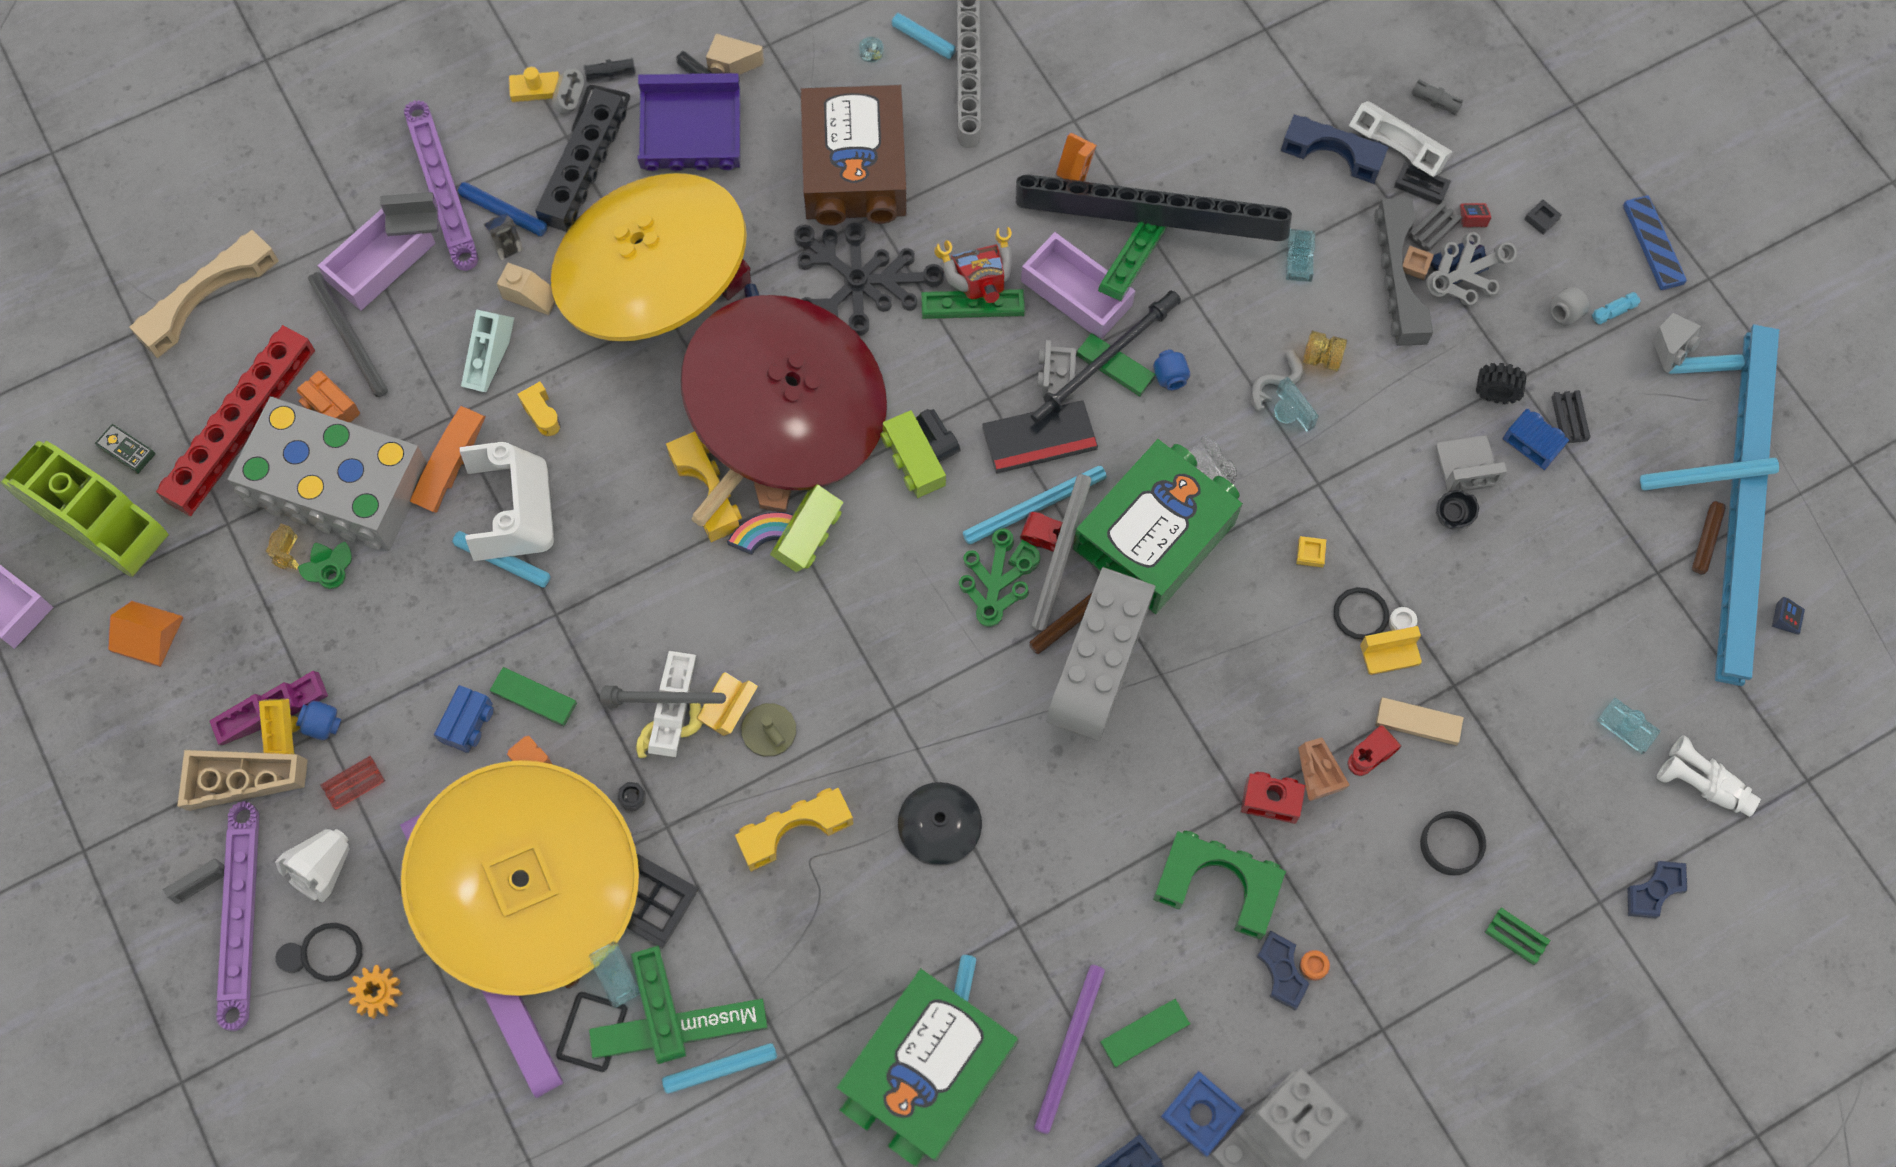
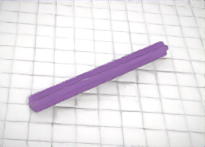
(1069, 1049)

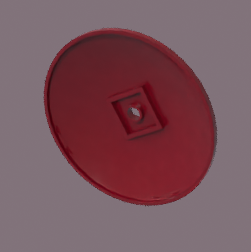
(760, 422)

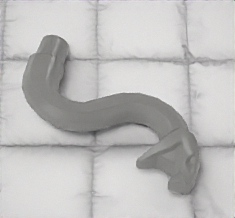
(1259, 397)

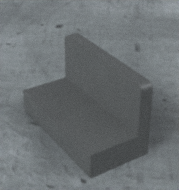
(410, 213)

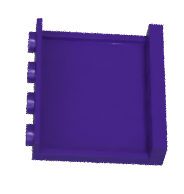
(689, 121)

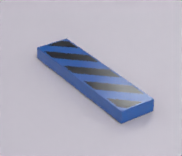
(1654, 242)

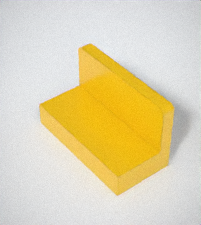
(1391, 650)
(725, 716)

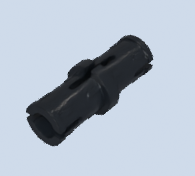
(609, 69)

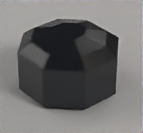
(631, 796)

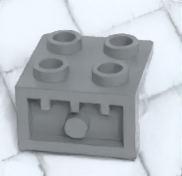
(1469, 463)

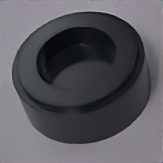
(289, 958)

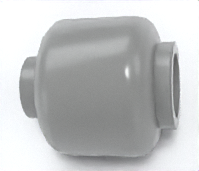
(1569, 305)

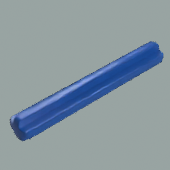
(500, 208)

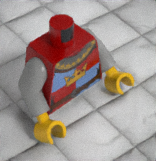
(980, 270)

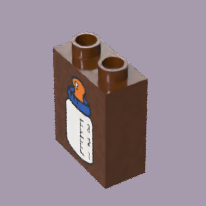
(853, 153)

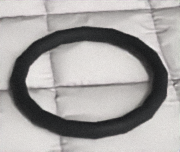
(1361, 590)
(348, 972)

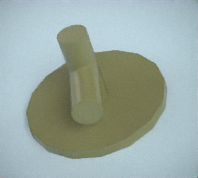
(768, 729)

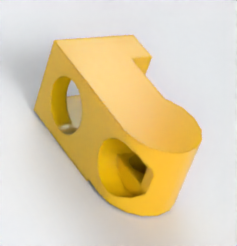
(542, 416)

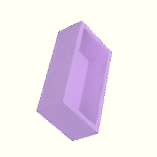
(372, 260)
(1071, 284)
(19, 608)

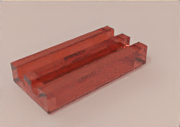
(348, 773)

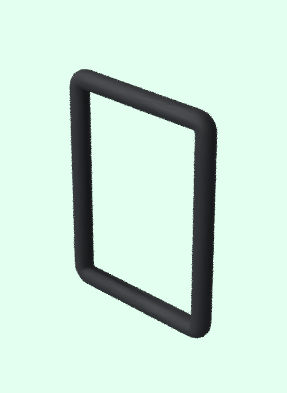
(585, 98)
(568, 1027)

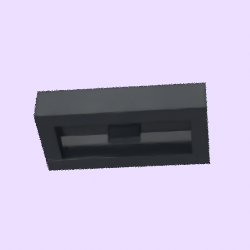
(1421, 187)
(1557, 399)

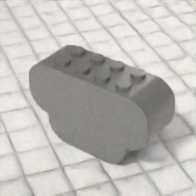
(1100, 654)

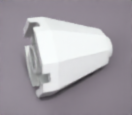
(315, 863)

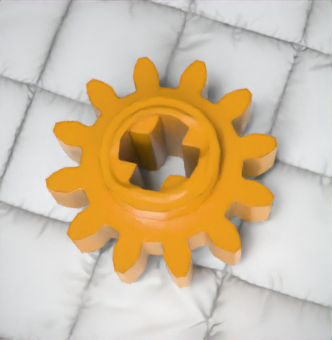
(364, 989)

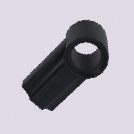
(941, 441)

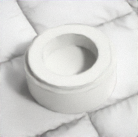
(1402, 618)

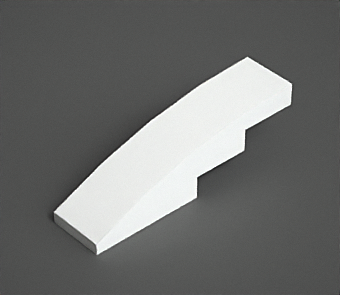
(670, 716)

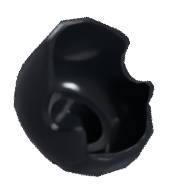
(1457, 509)

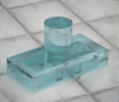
(1629, 725)
(614, 974)

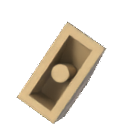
(733, 55)
(525, 289)

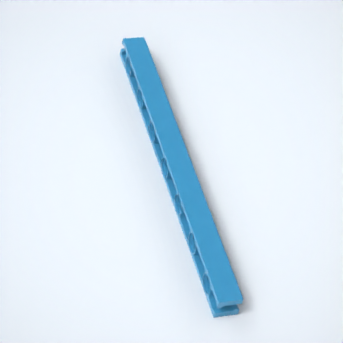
(1747, 509)

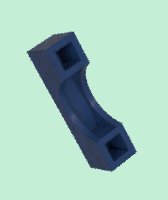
(1309, 136)

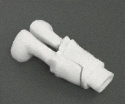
(1716, 783)

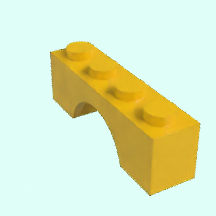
(690, 459)
(825, 812)

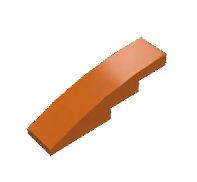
(446, 459)

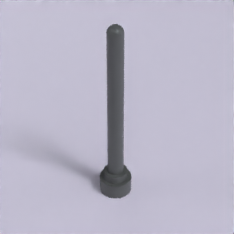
(613, 696)

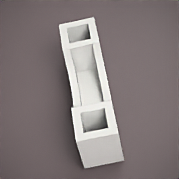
(1416, 146)

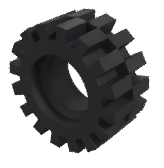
(1501, 383)

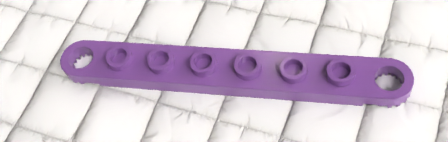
(441, 184)
(237, 916)

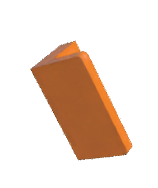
(1075, 158)

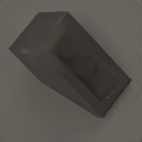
(503, 236)

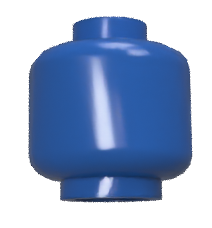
(1171, 370)
(318, 720)

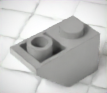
(1675, 340)

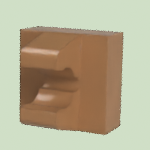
(1417, 262)

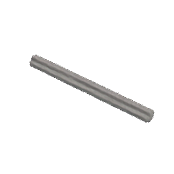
(1061, 552)

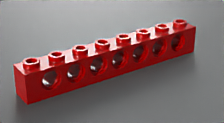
(234, 433)

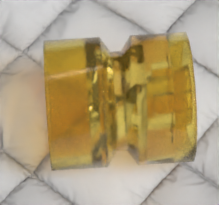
(1324, 350)

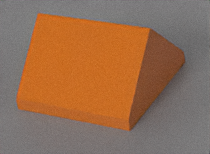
(143, 632)

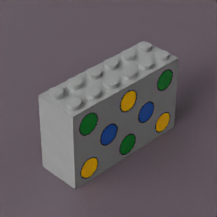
(328, 474)

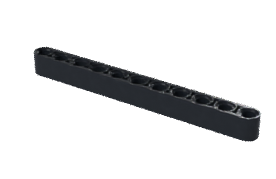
(1153, 207)

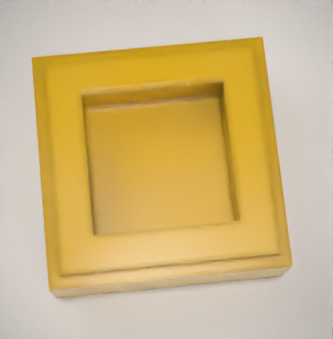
(1311, 551)

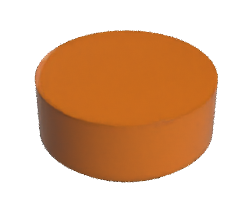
(1314, 965)

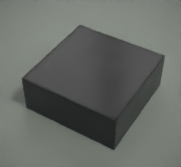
(1543, 217)

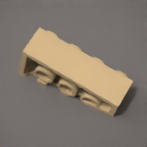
(228, 777)

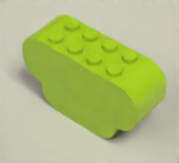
(85, 507)

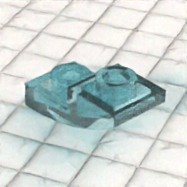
(1300, 255)

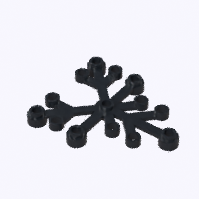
(888, 278)

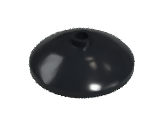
(934, 841)

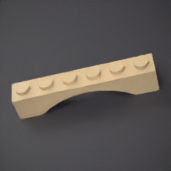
(163, 323)

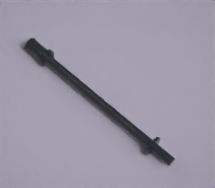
(1157, 312)

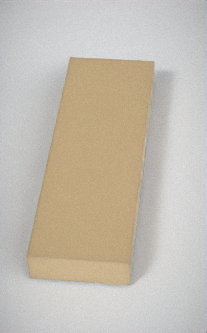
(1419, 721)

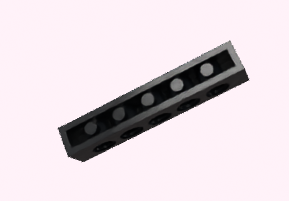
(570, 167)

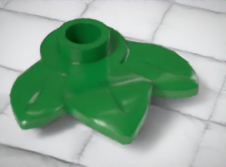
(327, 562)

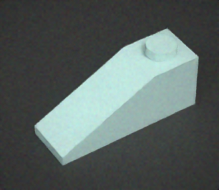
(486, 349)

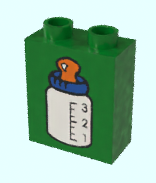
(1159, 521)
(925, 1068)

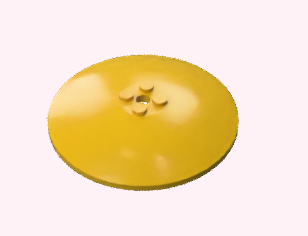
(645, 289)
(507, 822)

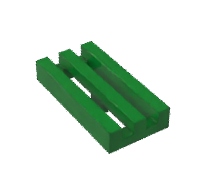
(1542, 940)

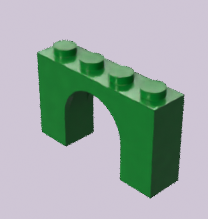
(1259, 879)

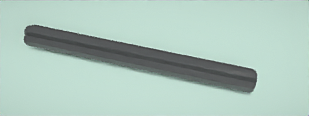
(348, 334)

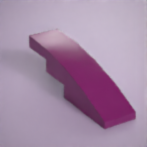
(245, 716)

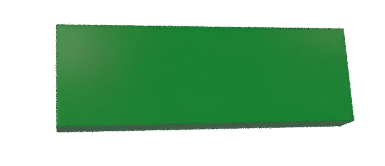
(1119, 368)
(533, 696)
(1144, 1033)

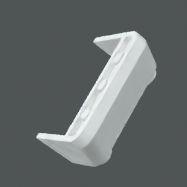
(530, 524)

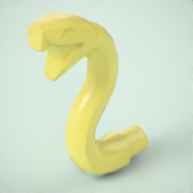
(693, 726)

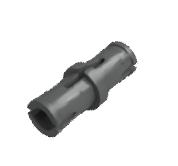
(1437, 97)

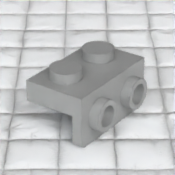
(1057, 368)

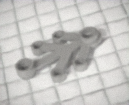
(1466, 270)

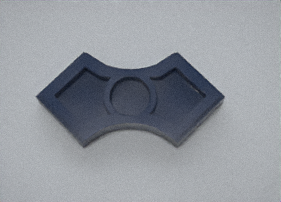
(1648, 898)
(1287, 983)

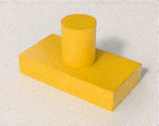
(533, 85)
(277, 726)

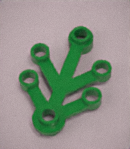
(995, 581)

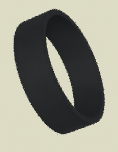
(1472, 823)

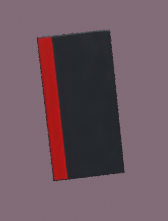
(1022, 442)

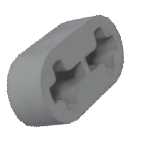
(573, 92)

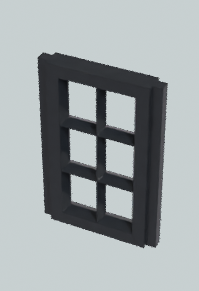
(671, 882)

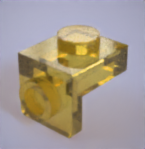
(279, 546)

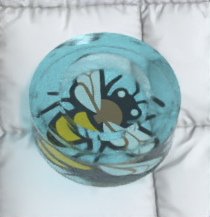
(871, 49)

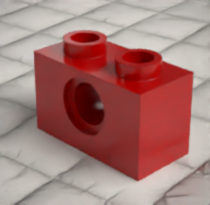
(1257, 802)

